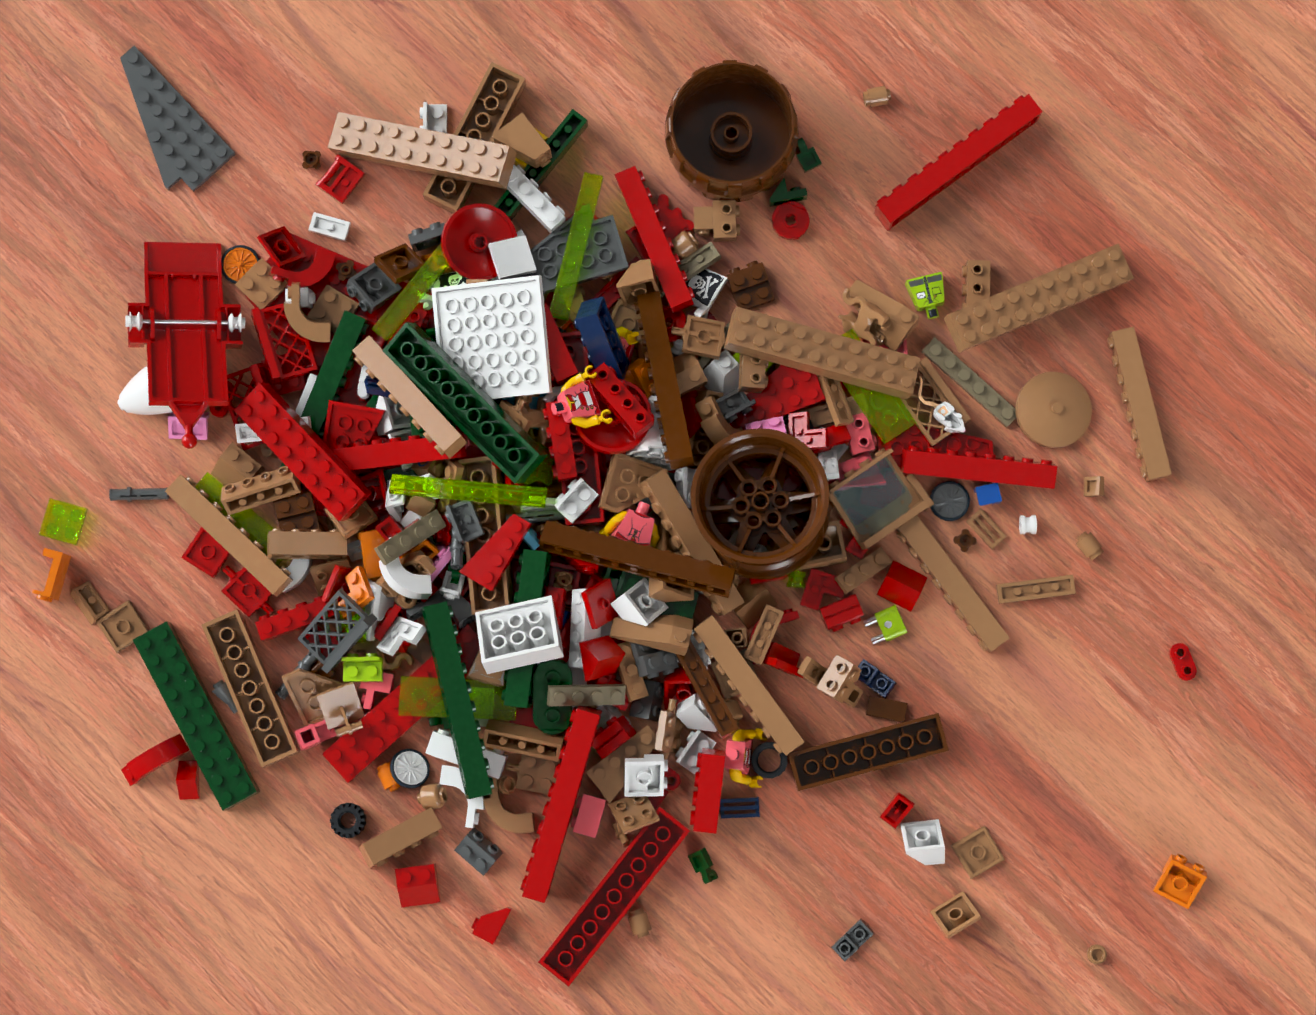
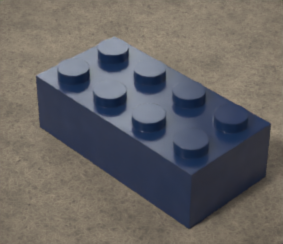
(601, 336)

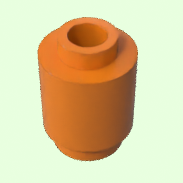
(386, 777)

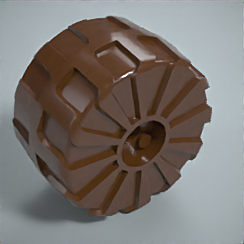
(737, 100)

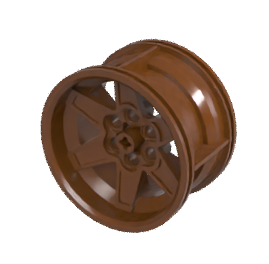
(784, 452)

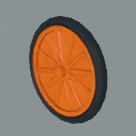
(238, 262)

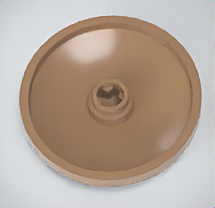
(1053, 409)

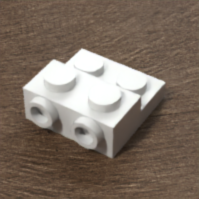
(645, 776)

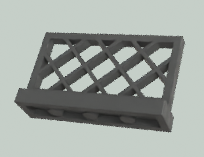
(346, 643)

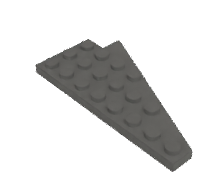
(177, 134)
(602, 255)

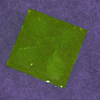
(63, 521)

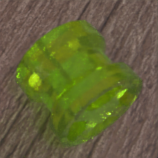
(796, 580)

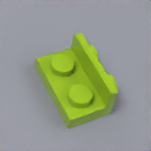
(362, 668)

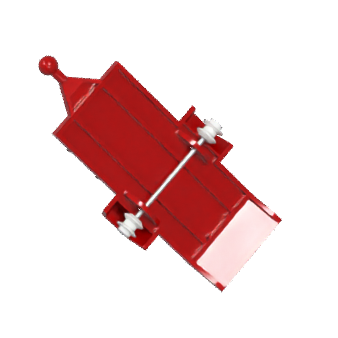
(185, 329)

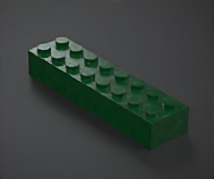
(532, 584)

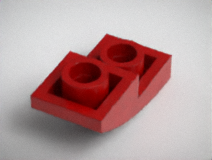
(836, 436)

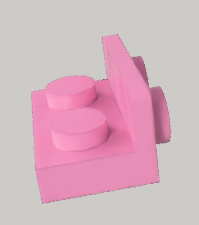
(177, 431)

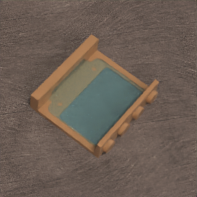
(873, 507)

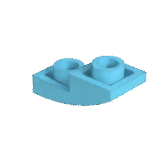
(531, 539)

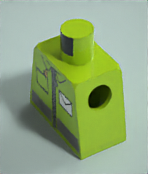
(927, 293)

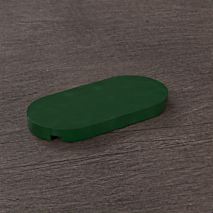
(550, 719)

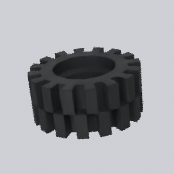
(336, 820)

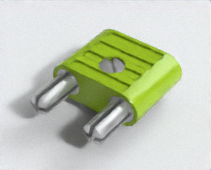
(890, 624)

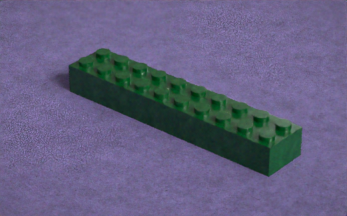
(465, 402)
(456, 700)
(196, 716)

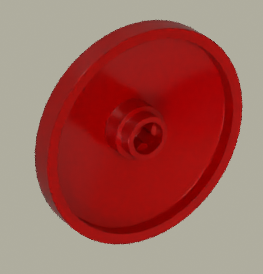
(468, 236)
(612, 437)

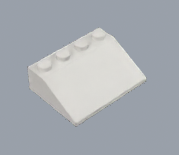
(518, 635)

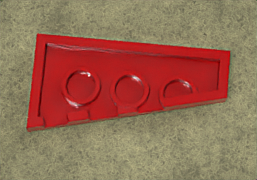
(495, 555)

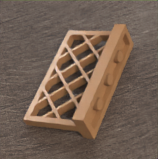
(943, 393)

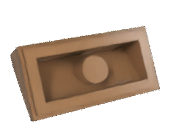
(89, 602)

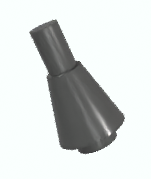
(222, 692)

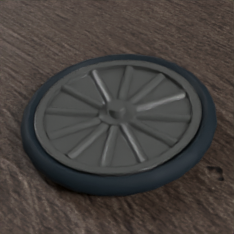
(950, 501)

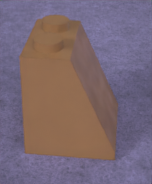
(525, 140)

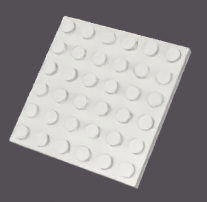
(496, 334)

